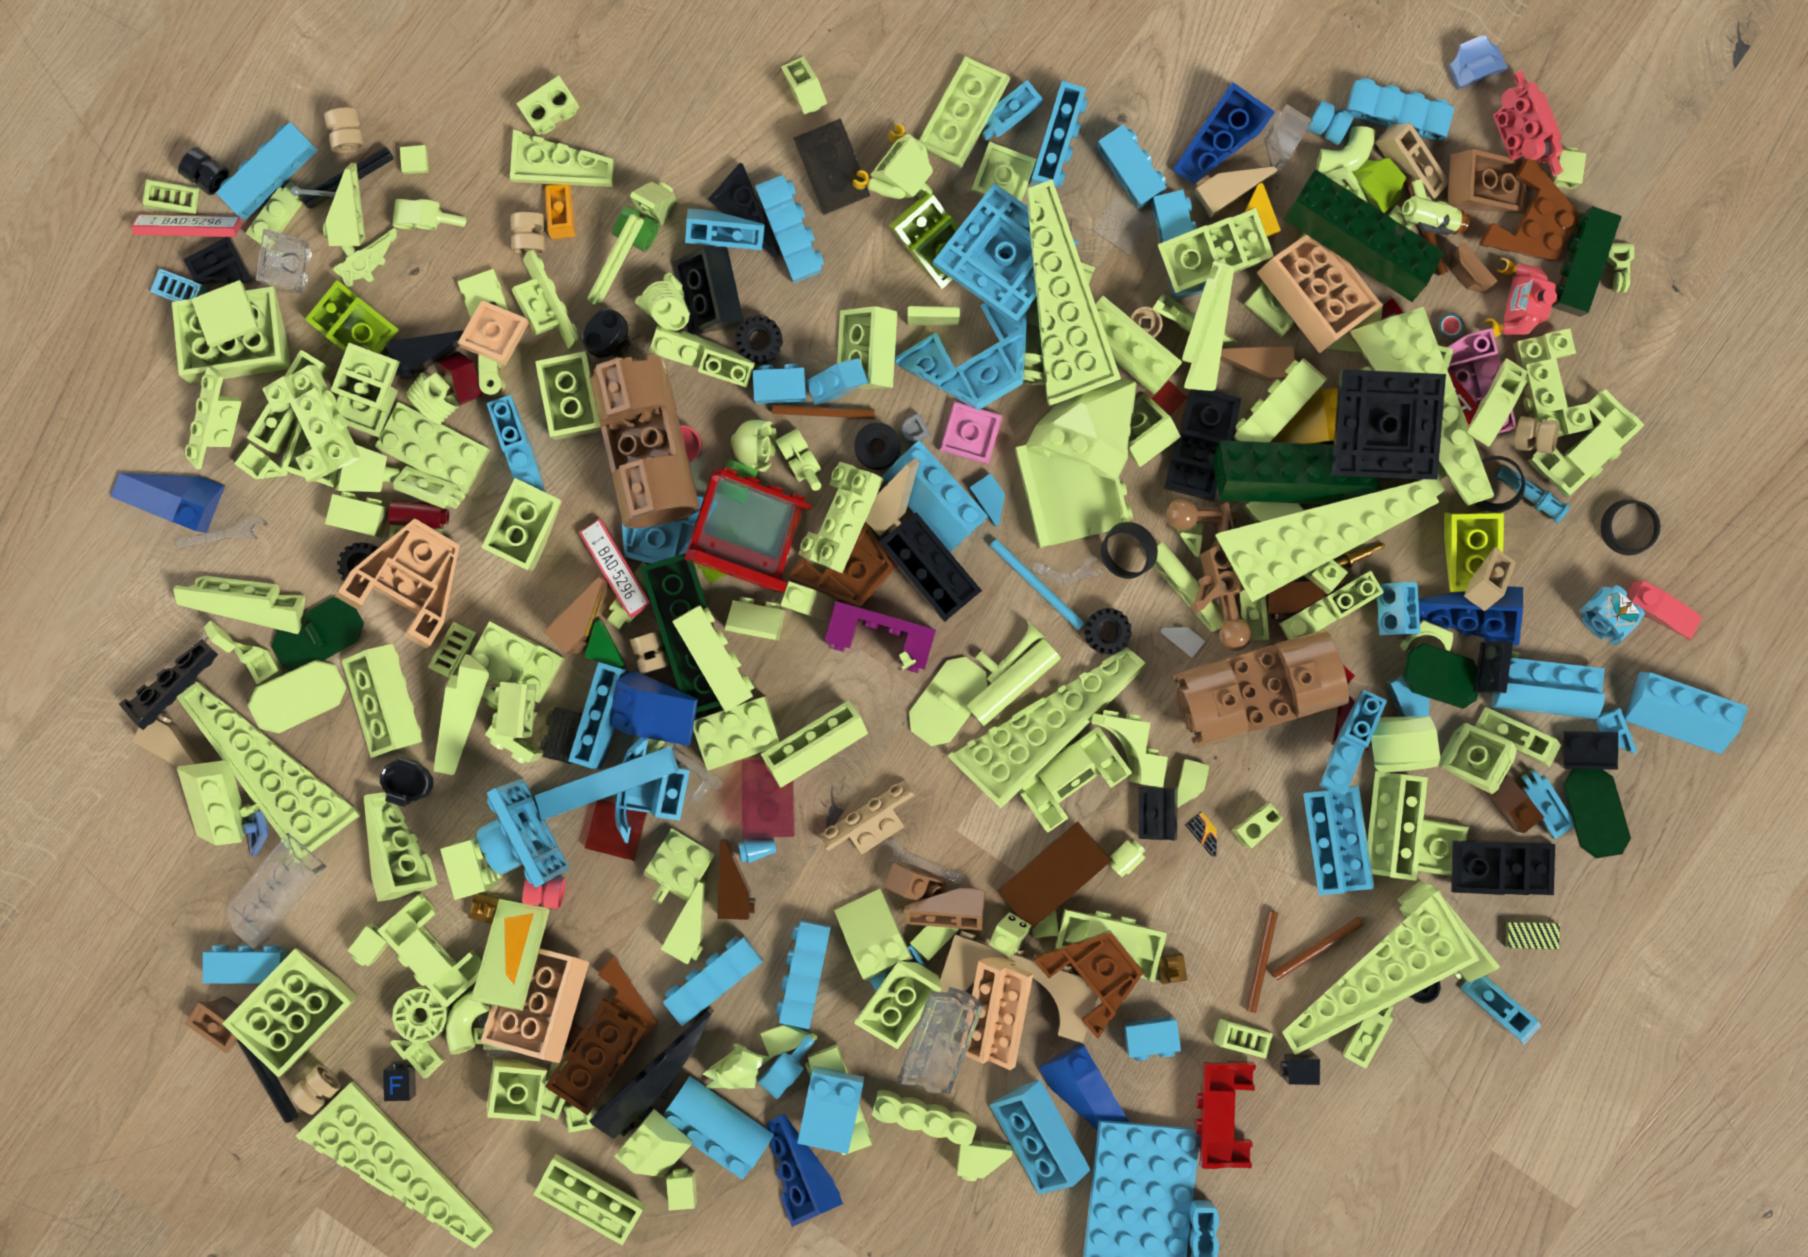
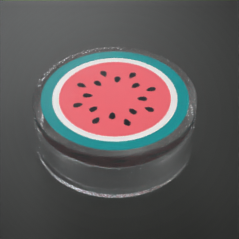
(1450, 326)

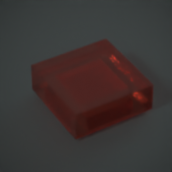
(1169, 398)

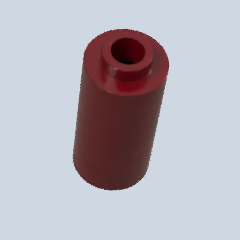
(403, 512)

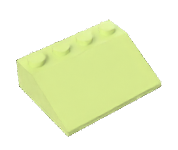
(246, 355)
(289, 1011)

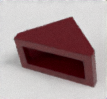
(460, 376)

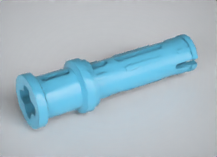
(1542, 499)

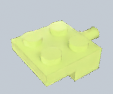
(678, 866)

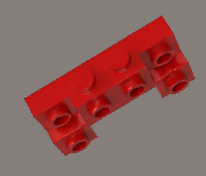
(1217, 1115)

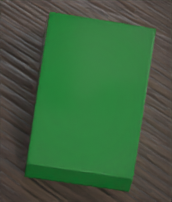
(602, 647)

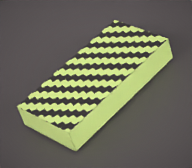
(1532, 935)

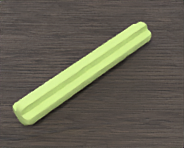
(615, 259)

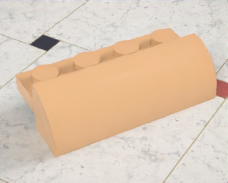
(1004, 999)

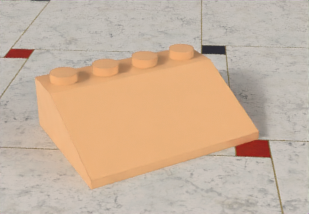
(1319, 291)
(547, 1011)

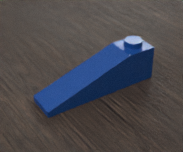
(1227, 128)
(179, 499)
(1455, 611)
(1082, 1086)
(805, 1181)

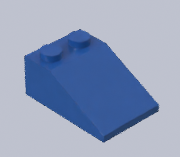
(652, 710)

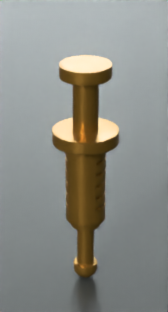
(1350, 558)

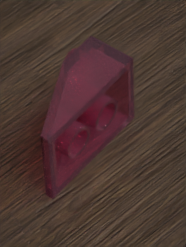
(765, 806)

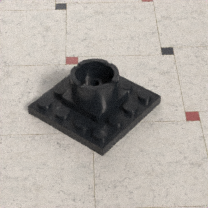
(1411, 431)

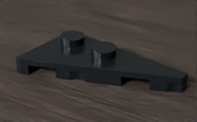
(738, 199)

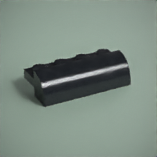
(930, 567)

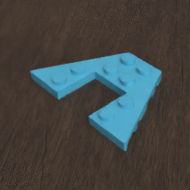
(981, 377)

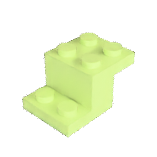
(365, 389)
(516, 659)
(520, 748)

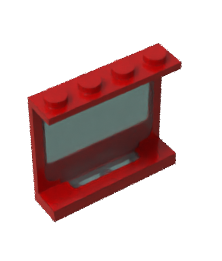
(745, 529)

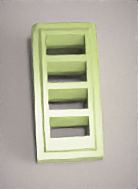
(151, 186)
(440, 653)
(1227, 1032)

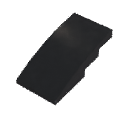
(1205, 422)
(1503, 867)

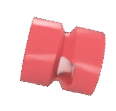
(549, 893)

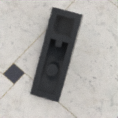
(421, 352)

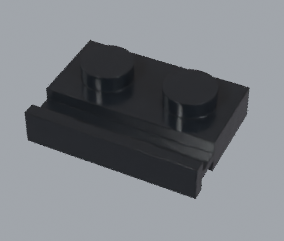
(1493, 667)
(1590, 750)
(1158, 813)

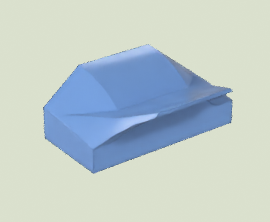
(1476, 61)

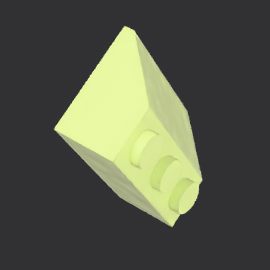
(871, 337)
(213, 801)
(898, 1002)

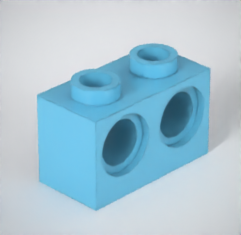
(1403, 609)

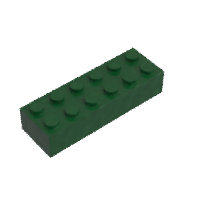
(1364, 236)
(1283, 474)
(673, 591)

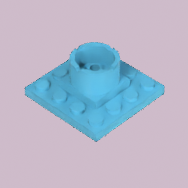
(994, 254)
(520, 836)

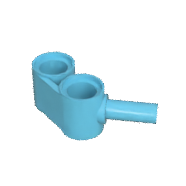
(784, 1070)

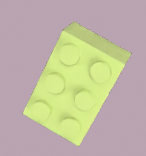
(568, 395)
(736, 733)
(468, 869)

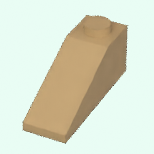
(1412, 157)
(1226, 188)
(893, 500)
(167, 742)

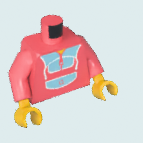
(1528, 300)

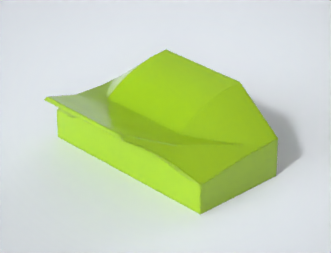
(1381, 182)

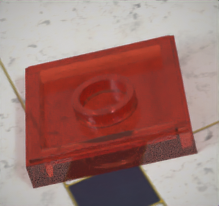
(605, 837)

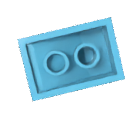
(830, 1110)

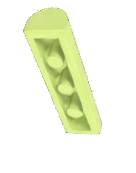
(1186, 586)
(1013, 682)

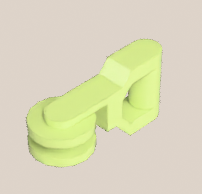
(1621, 281)

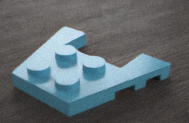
(659, 541)

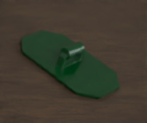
(322, 634)
(1441, 675)
(1596, 812)

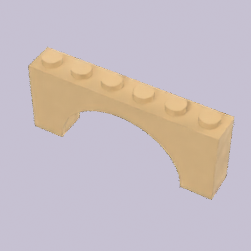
(1068, 988)

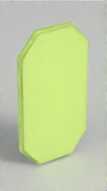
(297, 696)
(944, 702)

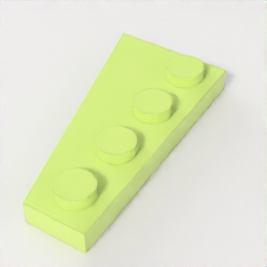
(552, 163)

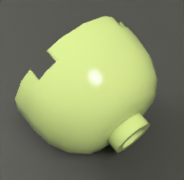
(754, 444)

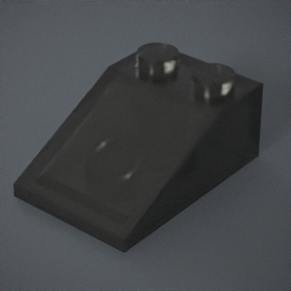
(830, 166)

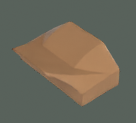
(1470, 270)
(208, 1021)

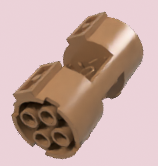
(644, 441)
(1261, 688)

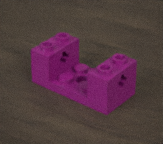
(845, 622)

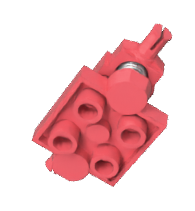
(1529, 125)

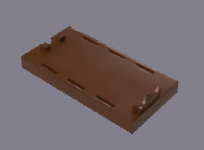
(595, 1057)

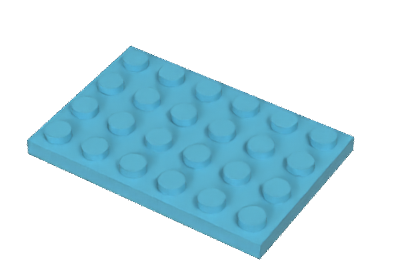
(1141, 1190)

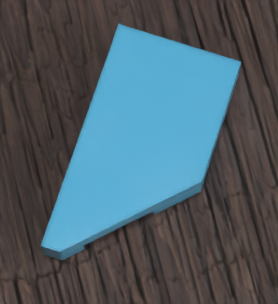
(990, 497)
(1614, 721)

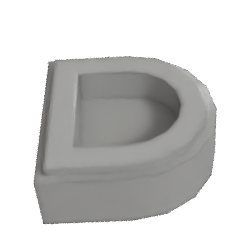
(914, 429)

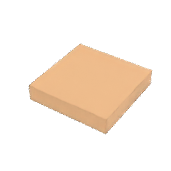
(493, 332)

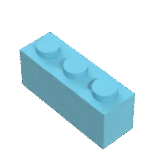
(1131, 166)
(241, 964)

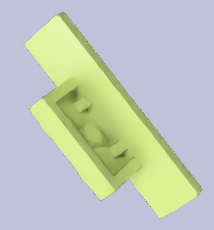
(541, 303)
(213, 420)

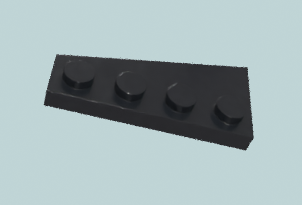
(169, 684)

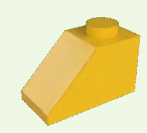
(1260, 201)

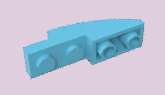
(515, 441)
(1351, 742)

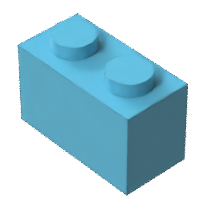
(837, 381)
(779, 385)
(1152, 1037)

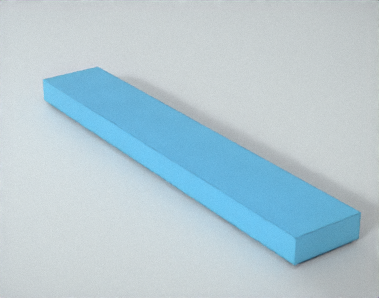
(606, 783)

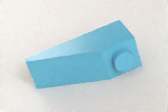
(722, 230)
(1405, 701)
(1502, 1008)

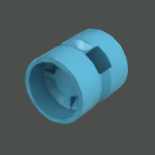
(1330, 122)

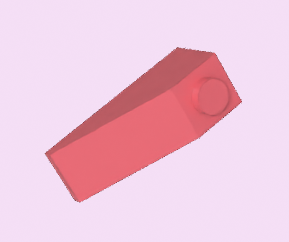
(1664, 608)

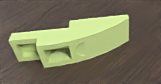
(703, 354)
(1498, 402)
(1332, 606)

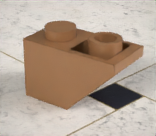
(913, 883)

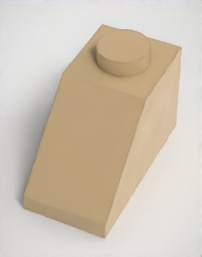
(1490, 580)

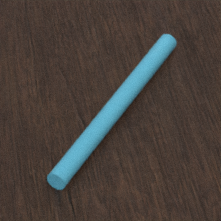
(1038, 585)

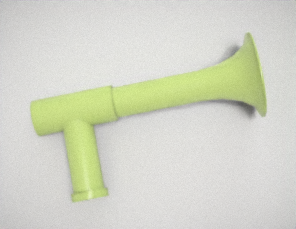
(997, 670)

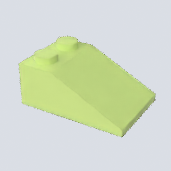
(522, 525)
(872, 935)

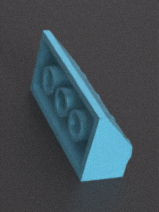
(939, 498)
(1684, 712)
(1040, 1138)

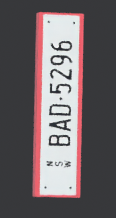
(186, 225)
(615, 568)

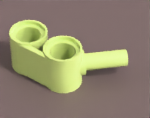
(422, 215)
(800, 458)

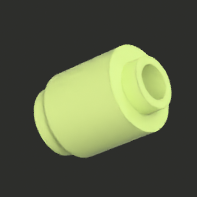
(1127, 857)

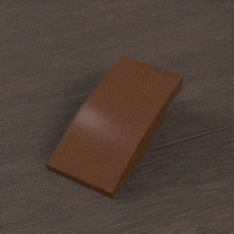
(1054, 875)

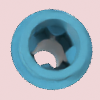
(755, 849)

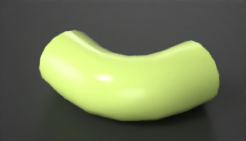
(1352, 155)
(460, 1021)

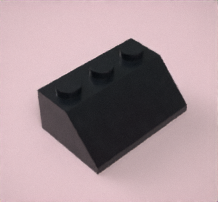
(709, 290)

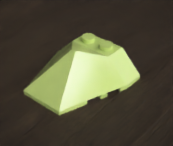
(1090, 428)

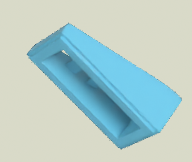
(198, 289)

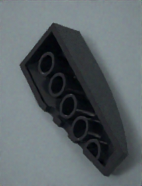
(639, 1094)

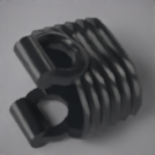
(606, 334)
(405, 781)

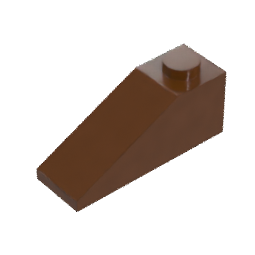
(1294, 597)
(1515, 806)
(733, 889)

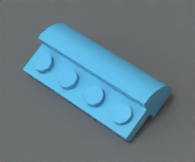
(1553, 689)
(1338, 841)
(718, 1128)

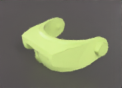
(1428, 628)

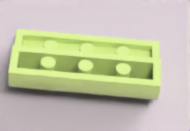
(1136, 349)
(1396, 824)
(589, 1199)

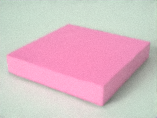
(971, 433)

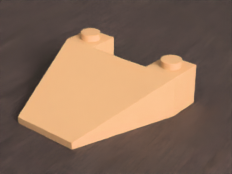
(412, 571)

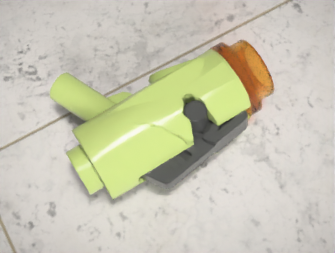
(1433, 216)

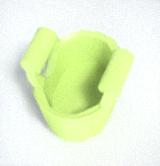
(665, 303)
(430, 397)

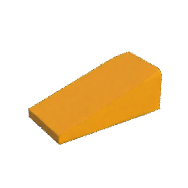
(559, 211)

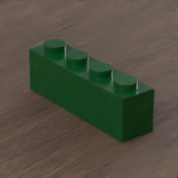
(1586, 261)

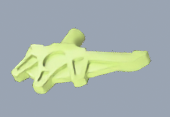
(363, 262)

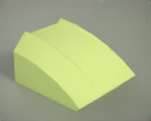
(298, 445)
(1405, 744)
(1478, 757)

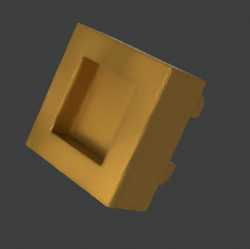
(483, 908)
(1172, 969)

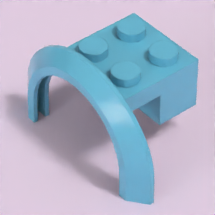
(660, 797)

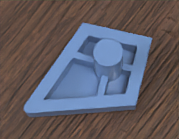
(256, 830)

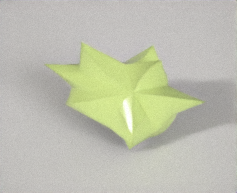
(736, 1069)

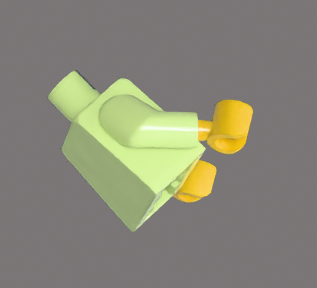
(902, 169)

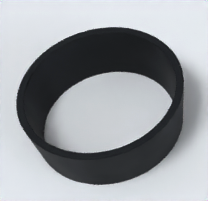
(1501, 507)
(1606, 528)
(1140, 534)

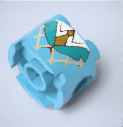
(1611, 614)

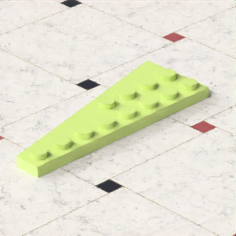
(1070, 327)
(1409, 345)
(1019, 748)

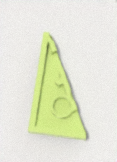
(1185, 317)

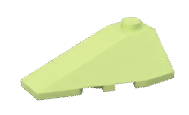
(394, 855)

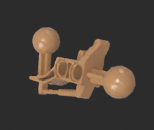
(1183, 515)

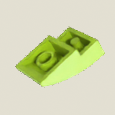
(925, 232)
(349, 319)

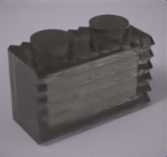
(561, 735)

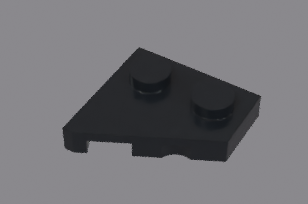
(218, 264)

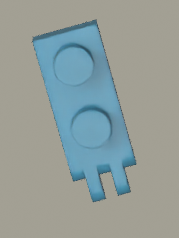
(1012, 110)
(1544, 797)

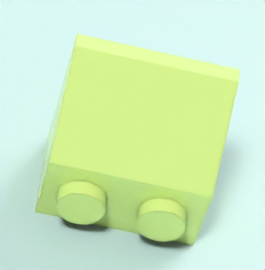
(1150, 430)
(755, 619)
(515, 709)
(516, 1090)
(653, 1146)

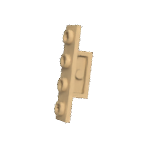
(871, 822)

